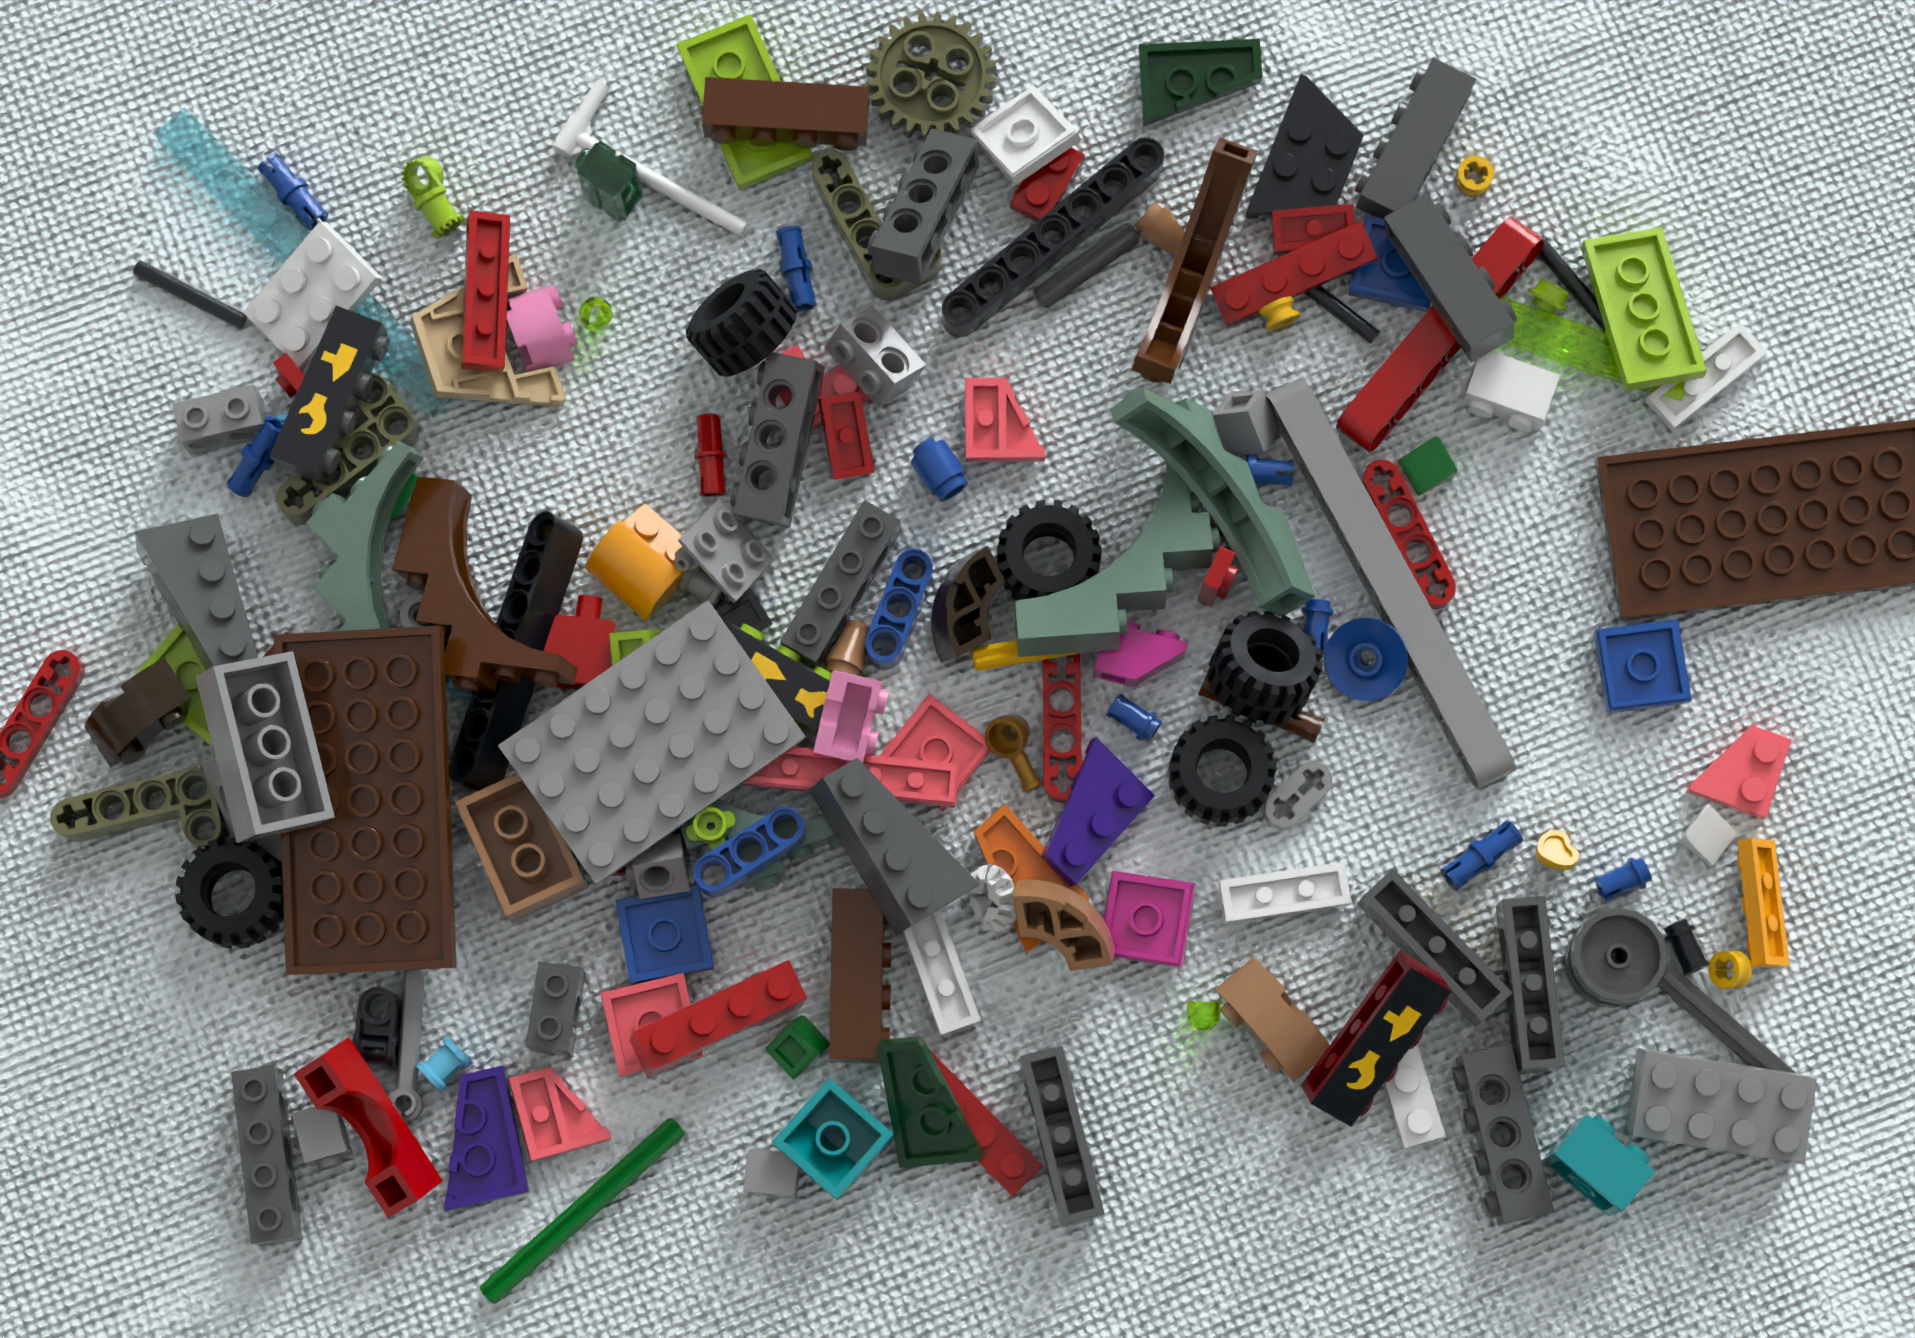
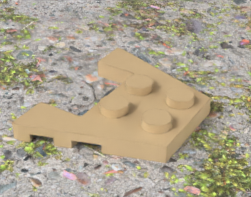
(440, 343)

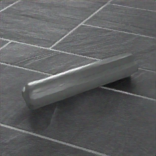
(1086, 265)

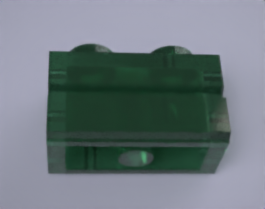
(609, 180)

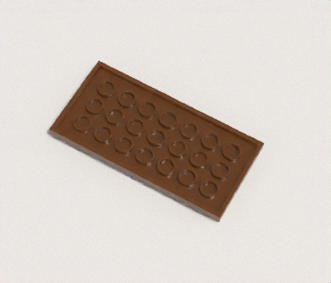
(1760, 519)
(380, 874)

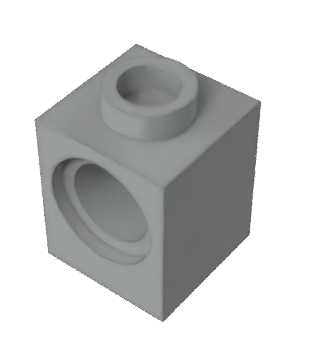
(667, 879)
(322, 1137)

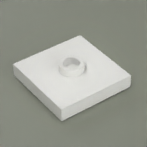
(1024, 135)

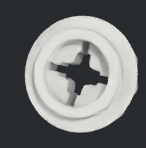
(1000, 890)

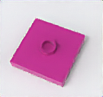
(1149, 918)

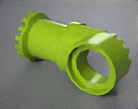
(431, 198)

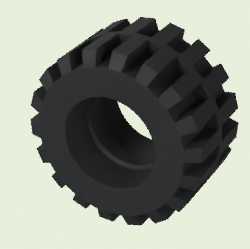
(741, 322)
(1047, 522)
(1275, 645)
(1229, 736)
(203, 874)

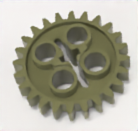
(945, 45)

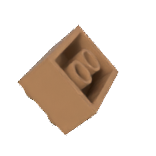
(520, 848)

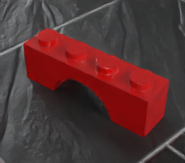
(717, 1017)
(396, 1163)

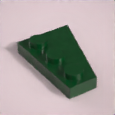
(1194, 73)
(922, 1107)

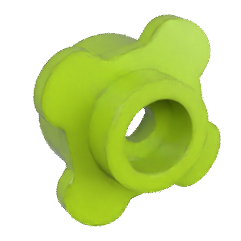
(1549, 296)
(714, 837)

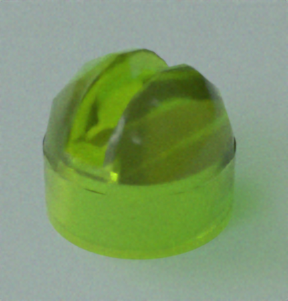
(603, 317)
(1203, 1015)

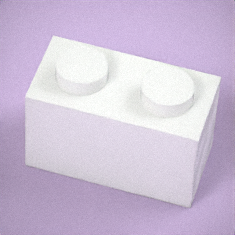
(1510, 391)

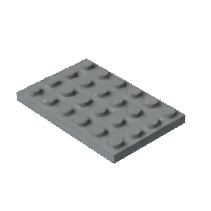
(652, 742)

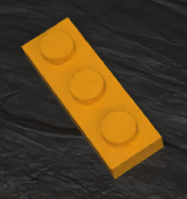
(1762, 903)

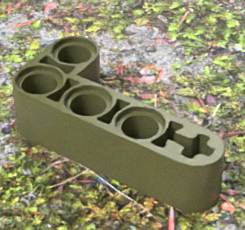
(858, 224)
(373, 433)
(136, 810)

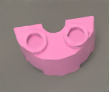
(538, 329)
(849, 716)

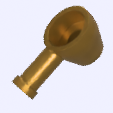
(1010, 746)

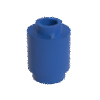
(938, 469)

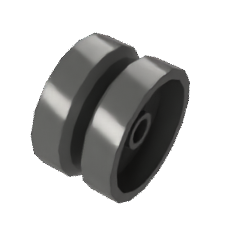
(1639, 949)

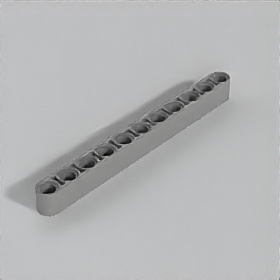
(1390, 583)

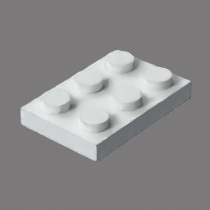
(306, 289)

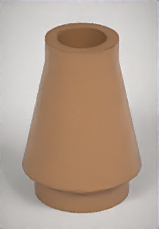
(1161, 229)
(849, 649)

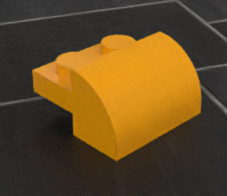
(638, 561)

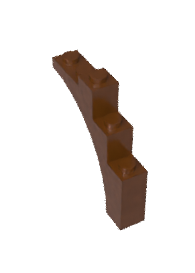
(1195, 262)
(436, 561)

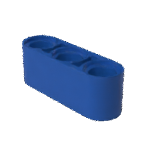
(899, 589)
(759, 833)

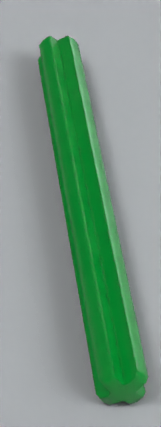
(582, 1210)

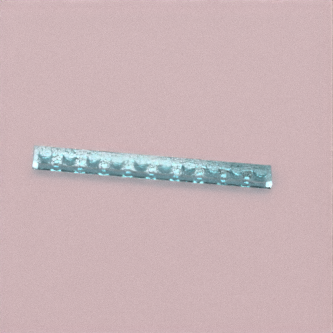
(282, 235)

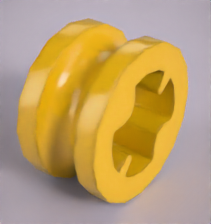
(1468, 186)
(1279, 313)
(1718, 969)

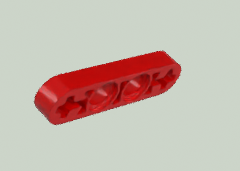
(1413, 532)
(1061, 720)
(37, 727)

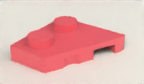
(997, 425)
(1745, 773)
(552, 1116)

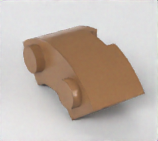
(1064, 920)
(1266, 1012)

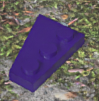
(1096, 813)
(486, 1143)

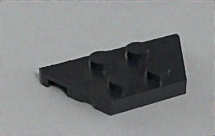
(1307, 156)

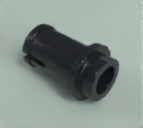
(1685, 946)

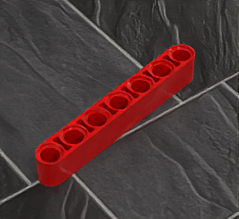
(1431, 344)

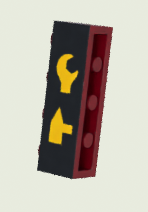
(1376, 1038)

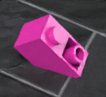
(1139, 656)

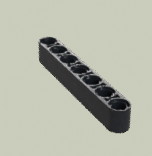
(1058, 219)
(526, 617)

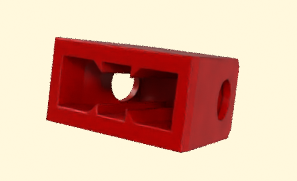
(582, 640)

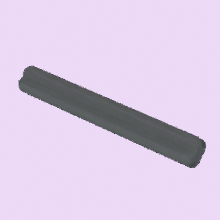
(1719, 1022)

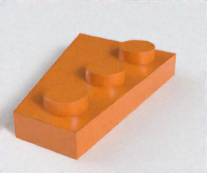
(1018, 852)

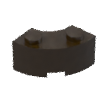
(963, 604)
(130, 722)

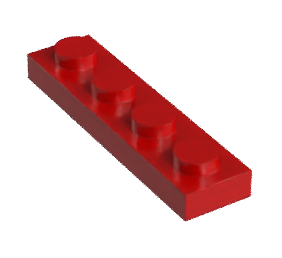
(1294, 273)
(485, 291)
(1004, 1155)

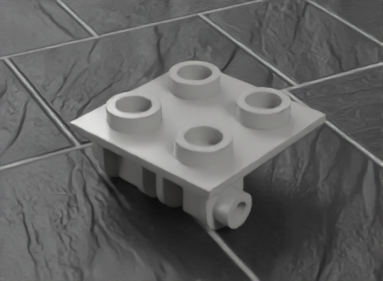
(723, 551)

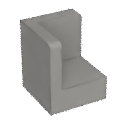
(1246, 423)
(770, 1174)

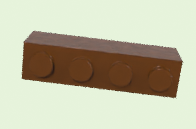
(785, 113)
(857, 977)

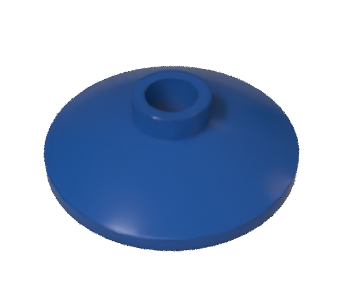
(1351, 673)

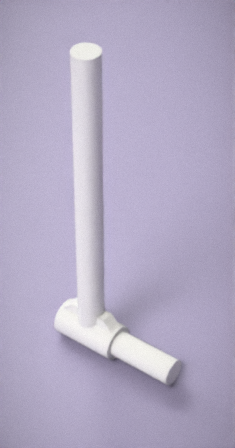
(578, 135)

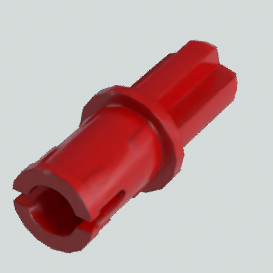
(710, 455)

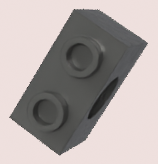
(555, 1009)

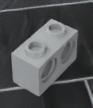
(875, 356)
(220, 419)

